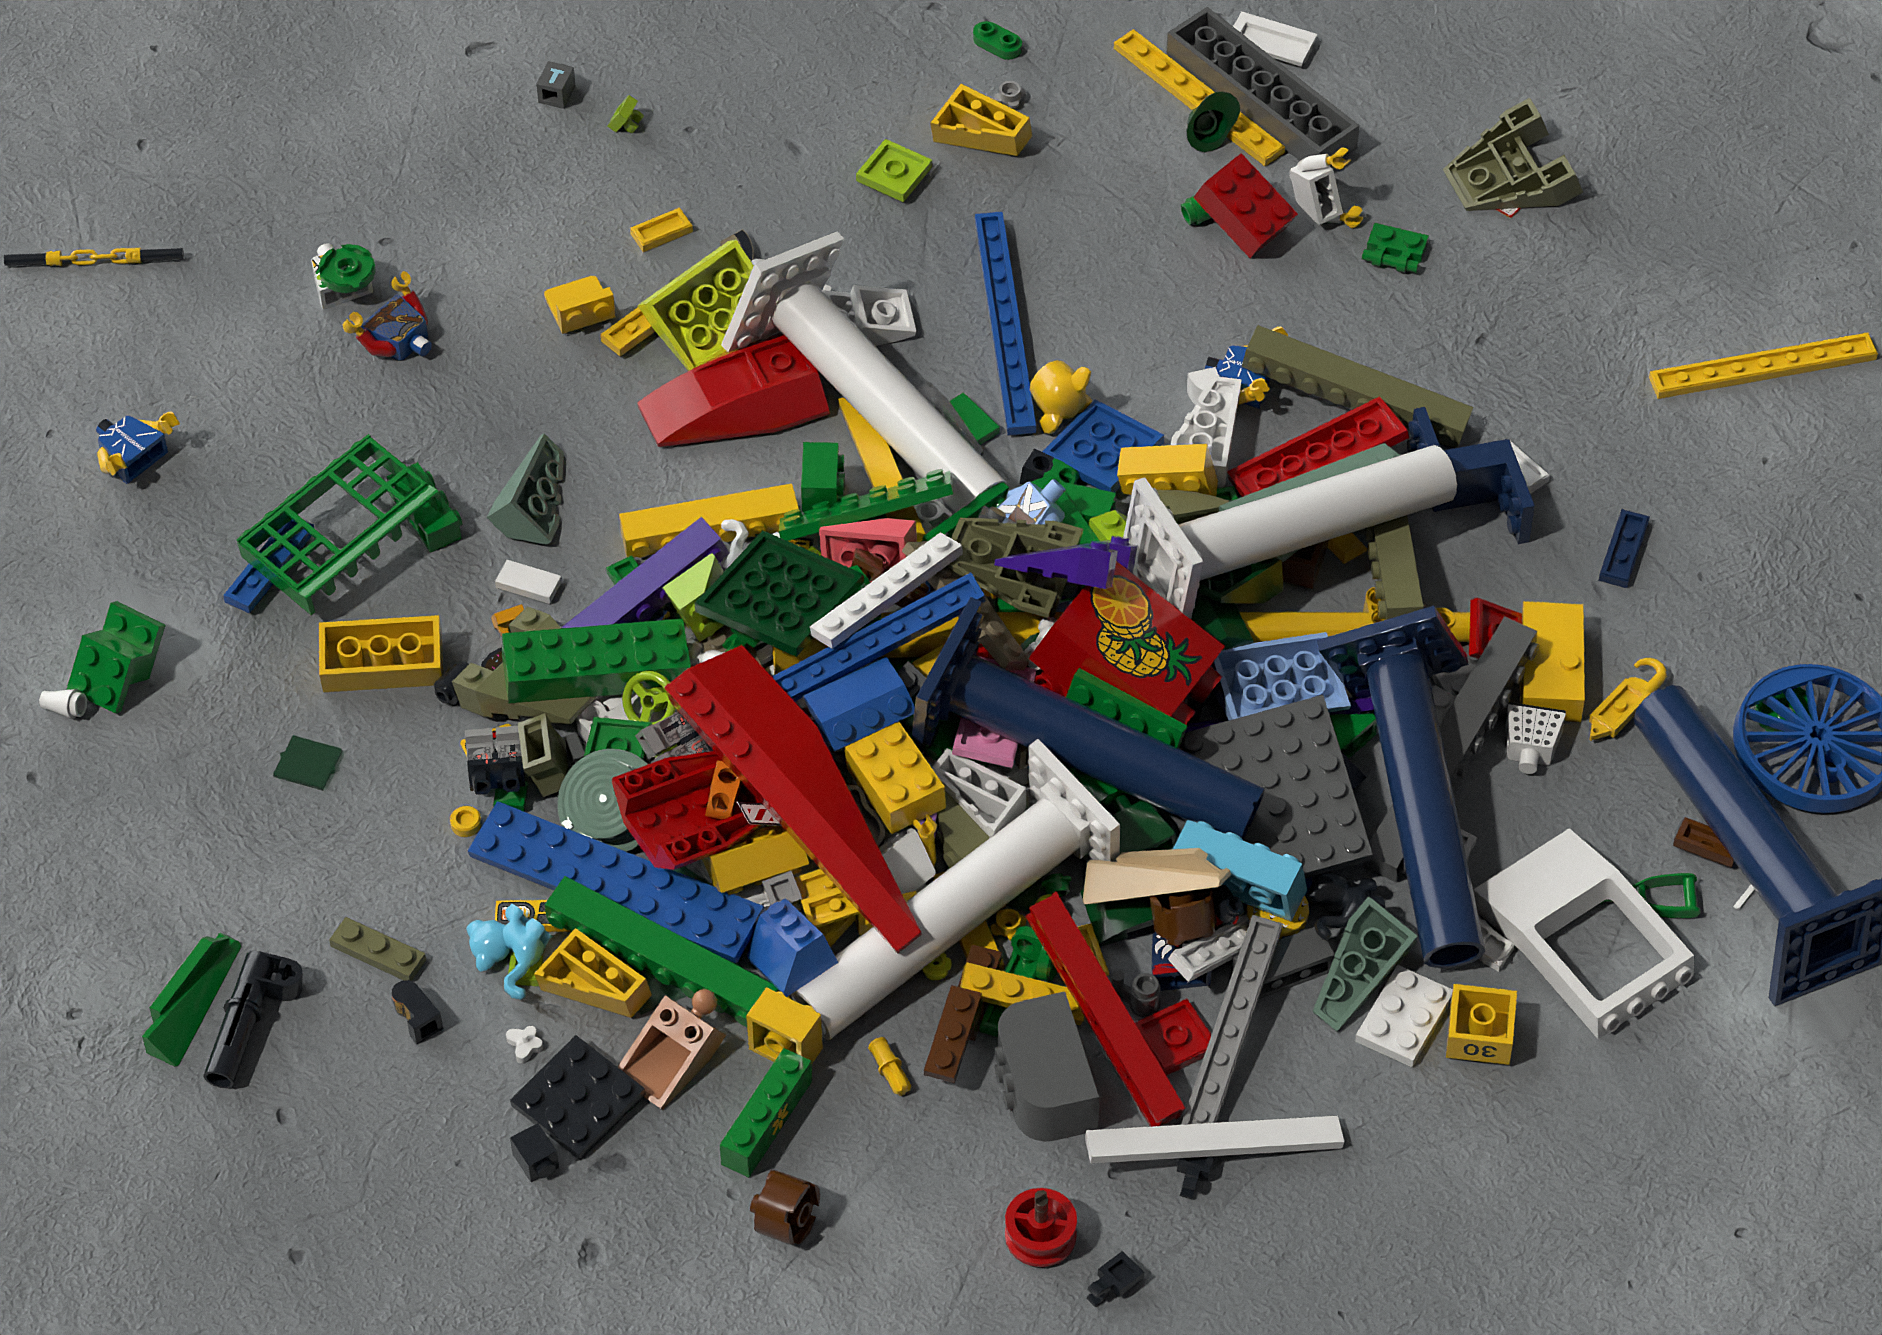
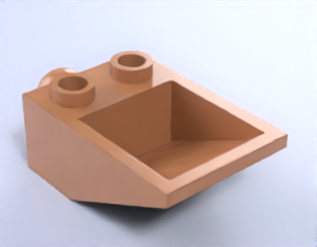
(664, 1055)

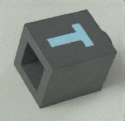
(555, 84)

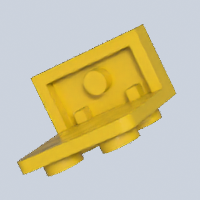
(580, 303)

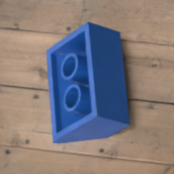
(859, 704)
(789, 948)

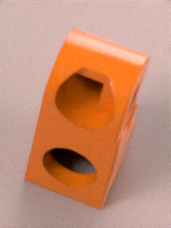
(722, 793)

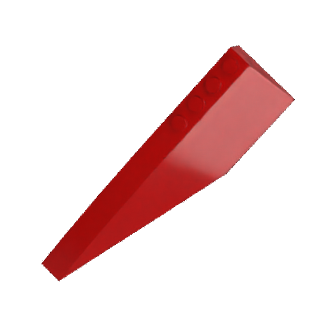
(794, 777)

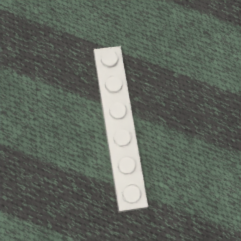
(886, 590)

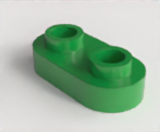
(997, 40)

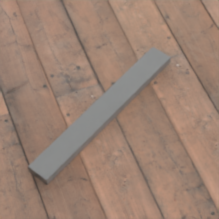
(1233, 1021)

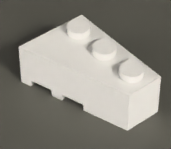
(982, 793)

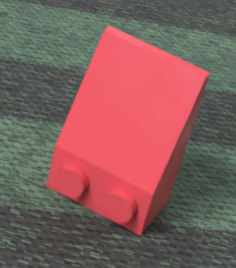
(880, 536)

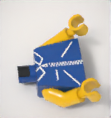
(1252, 384)
(132, 444)

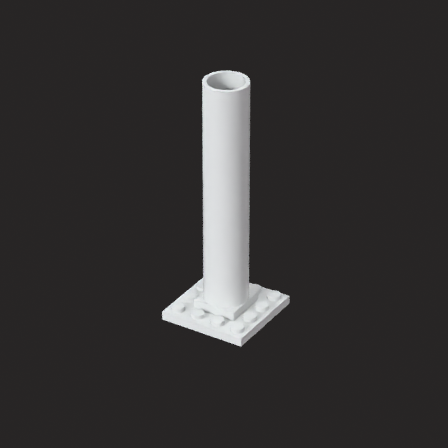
(789, 298)
(1178, 556)
(1058, 823)

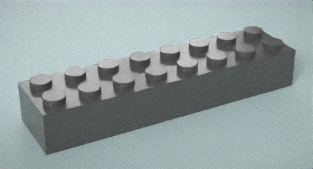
(1263, 87)

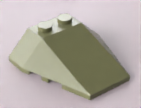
(988, 540)

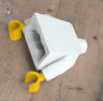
(1317, 189)

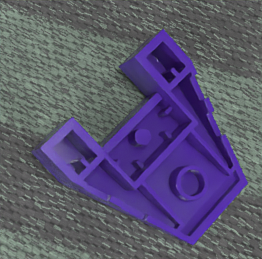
(1081, 564)

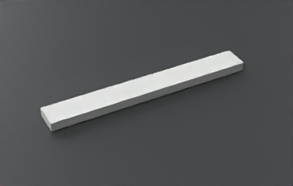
(1214, 1139)

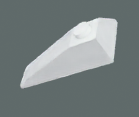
(1213, 422)

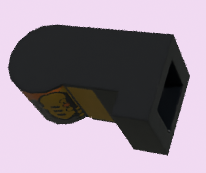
(420, 1012)

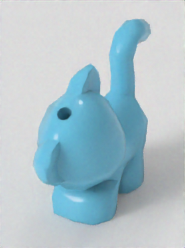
(493, 941)

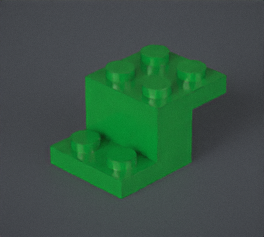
(116, 656)

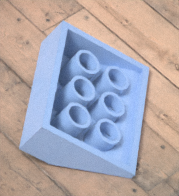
(1276, 675)

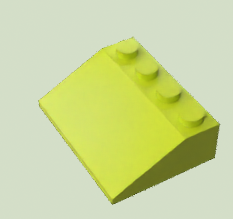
(699, 305)

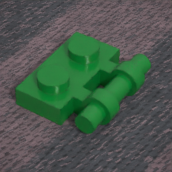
(1395, 248)

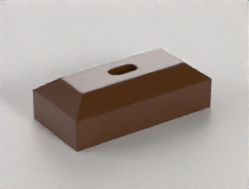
(1702, 841)

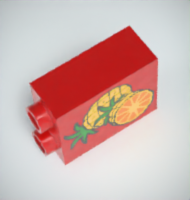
(1134, 644)

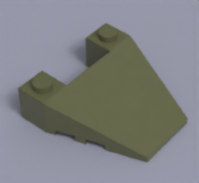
(1501, 171)
(486, 693)

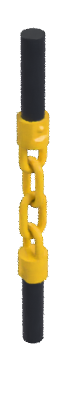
(132, 255)

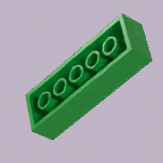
(591, 659)

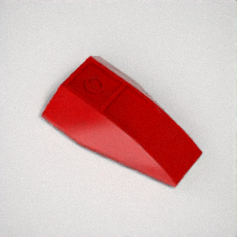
(737, 395)
(667, 810)

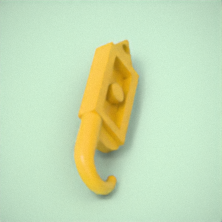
(1622, 703)

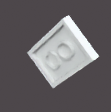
(1404, 1016)

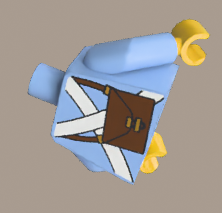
(1034, 503)

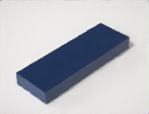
(1624, 548)

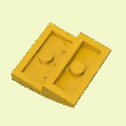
(822, 899)

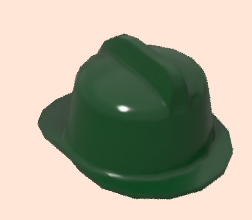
(1212, 121)

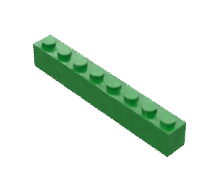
(654, 948)

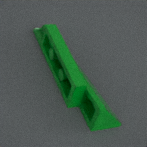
(187, 998)

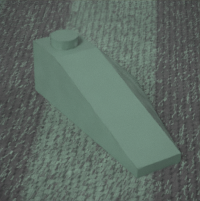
(531, 496)
(1365, 957)

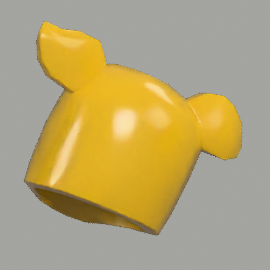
(1060, 393)

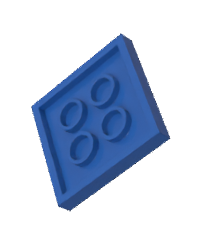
(1095, 441)

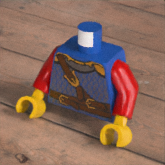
(395, 327)

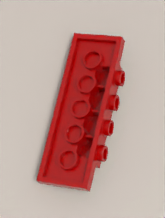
(1332, 441)

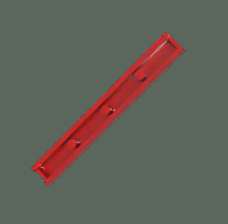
(1104, 1011)

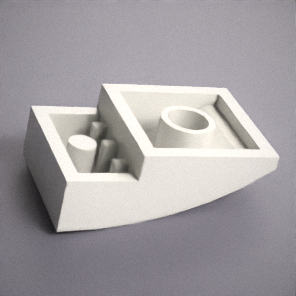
(877, 312)

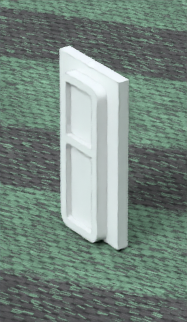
(1277, 39)

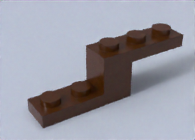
(959, 1021)

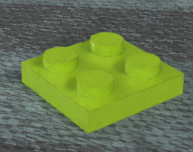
(894, 170)

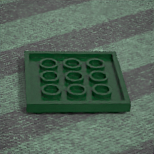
(778, 592)

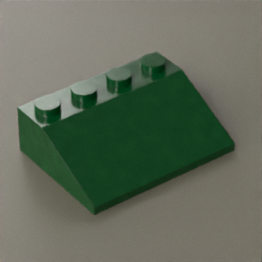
(1246, 584)

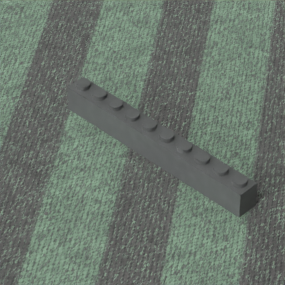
(1465, 725)

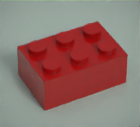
(1245, 205)

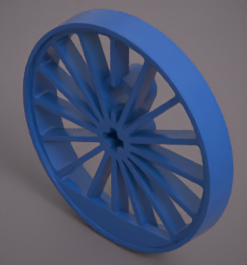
(1815, 738)

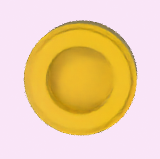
(465, 821)

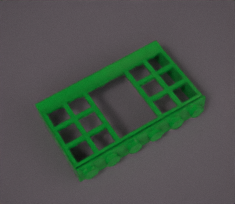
(366, 542)

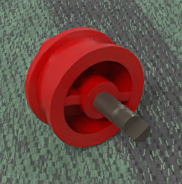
(1040, 1227)

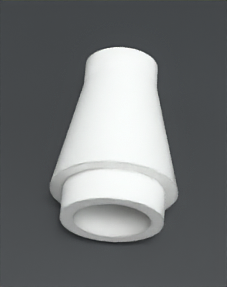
(64, 702)

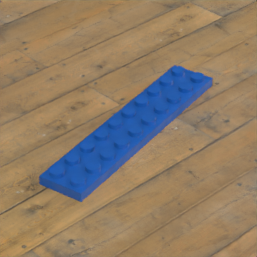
(671, 899)

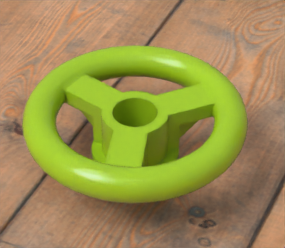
(658, 694)

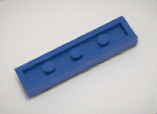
(251, 584)

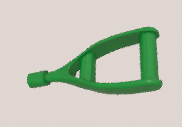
(1688, 881)

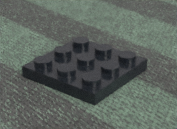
(578, 1097)

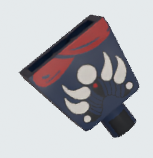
(1166, 974)

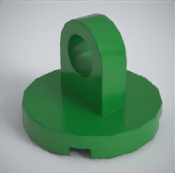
(1045, 968)

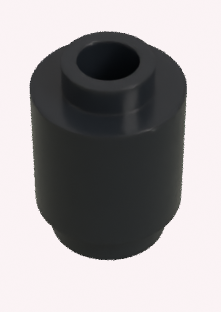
(444, 687)

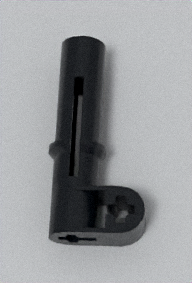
(255, 984)

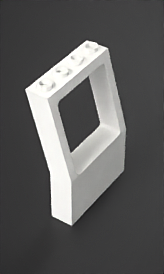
(1556, 888)

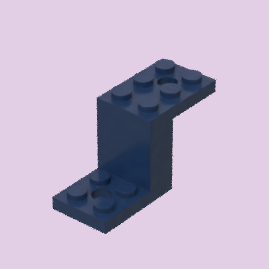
(1482, 475)

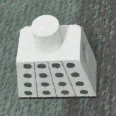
(1532, 734)

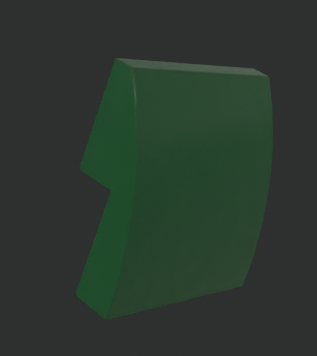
(1116, 918)

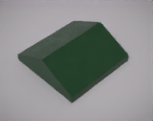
(1221, 622)

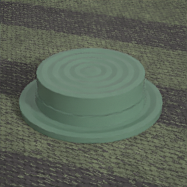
(589, 800)

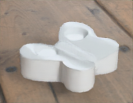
(525, 1042)

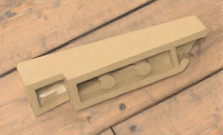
(1150, 874)

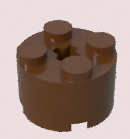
(1184, 915)
(785, 1208)

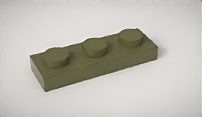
(377, 949)

